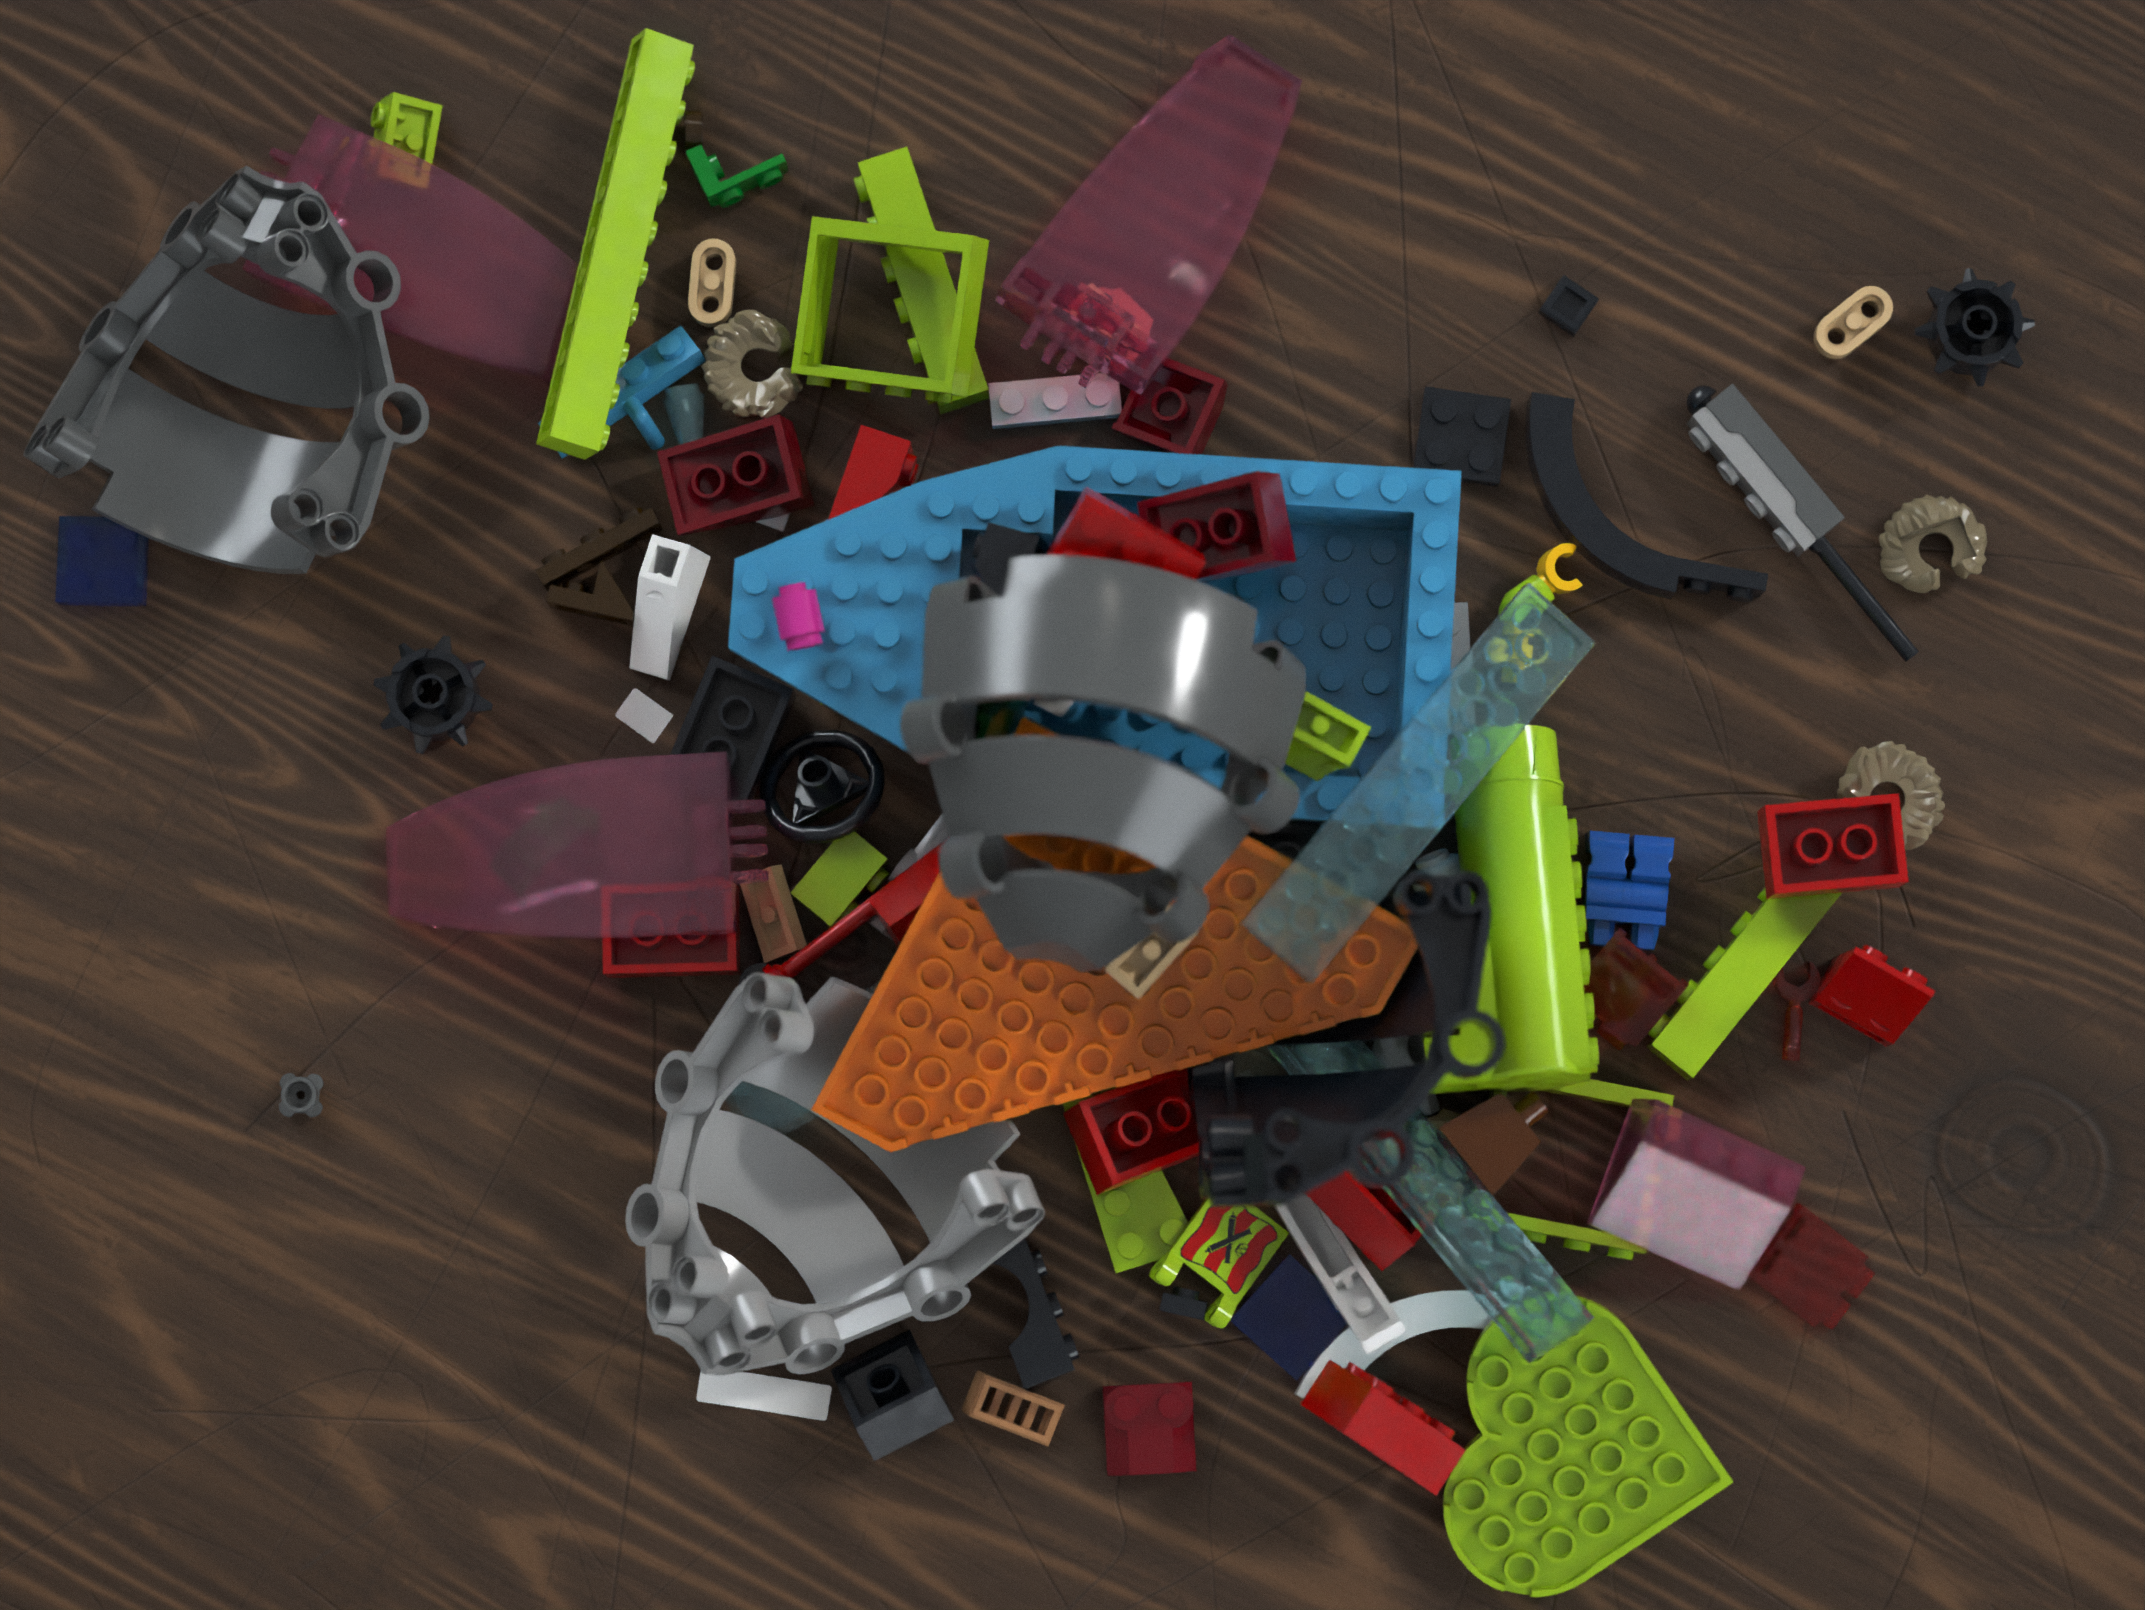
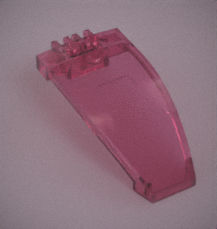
(1156, 221)
(466, 265)
(580, 852)

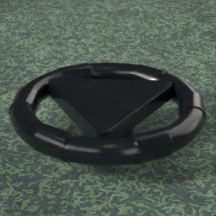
(822, 787)

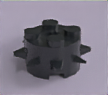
(1989, 309)
(408, 690)

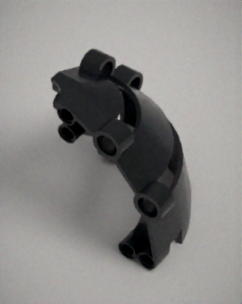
(1291, 1133)

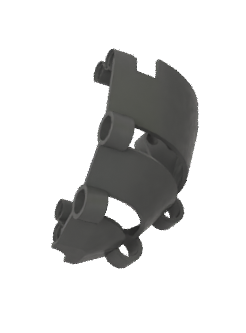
(201, 477)
(1118, 641)

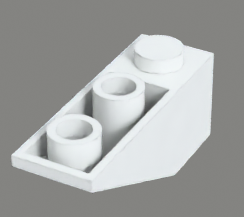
(664, 604)

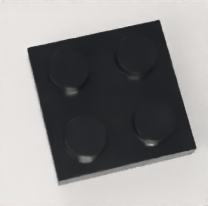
(1463, 434)

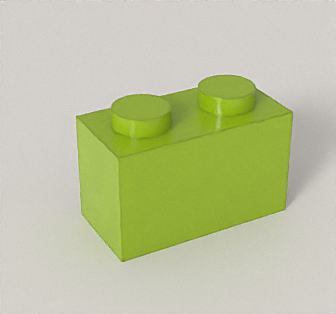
(841, 878)

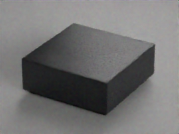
(1568, 305)

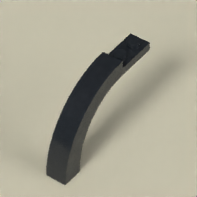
(1596, 537)

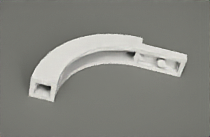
(1340, 1272)
(1418, 1314)

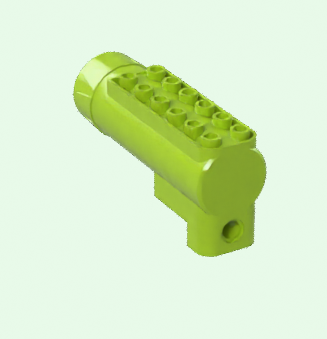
(1533, 970)

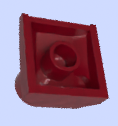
(1174, 410)
(1149, 1428)

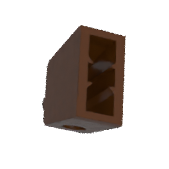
(1495, 1137)

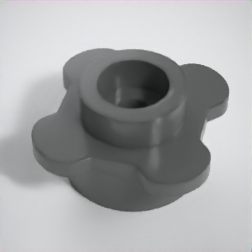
(291, 1086)

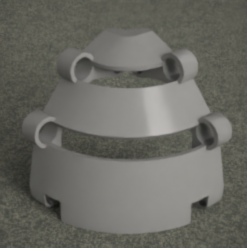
(799, 1202)

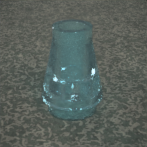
(685, 411)

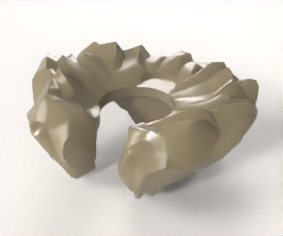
(723, 369)
(1926, 516)
(1907, 770)

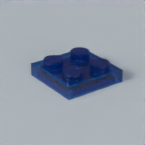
(100, 563)
(1290, 1317)

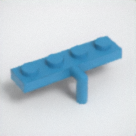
(647, 376)

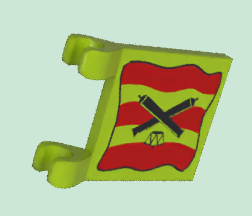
(1224, 1249)

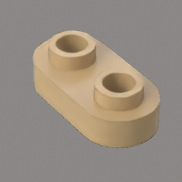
(712, 284)
(1851, 323)

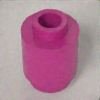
(798, 616)

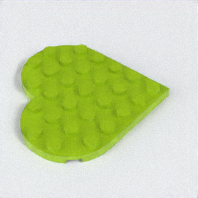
(1570, 1459)

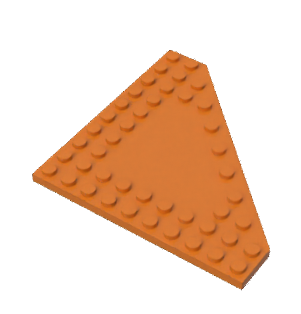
(986, 1037)

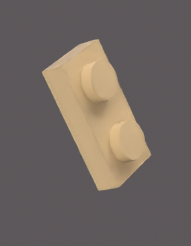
(774, 916)

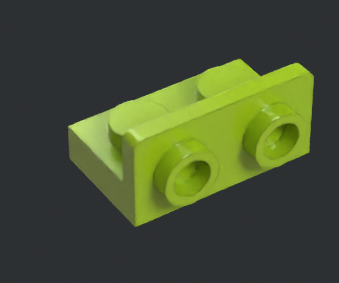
(407, 124)

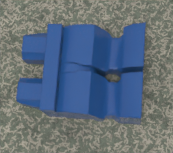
(1631, 900)

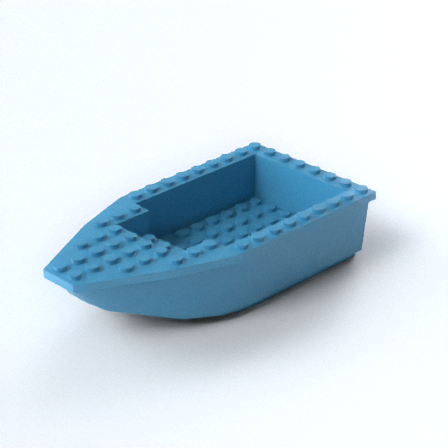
(1358, 607)

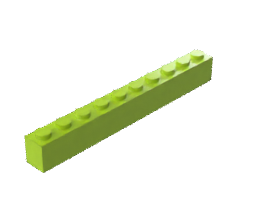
(616, 245)

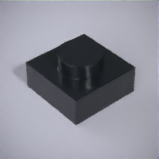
(1183, 1303)

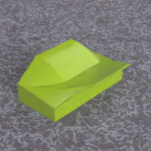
(1324, 739)

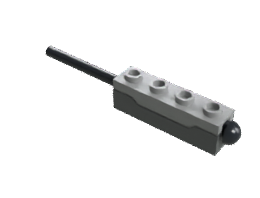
(1779, 491)

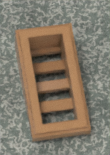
(977, 1395)

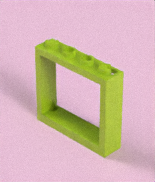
(817, 295)
(1574, 1236)

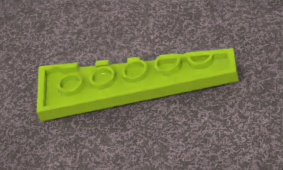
(1136, 1218)

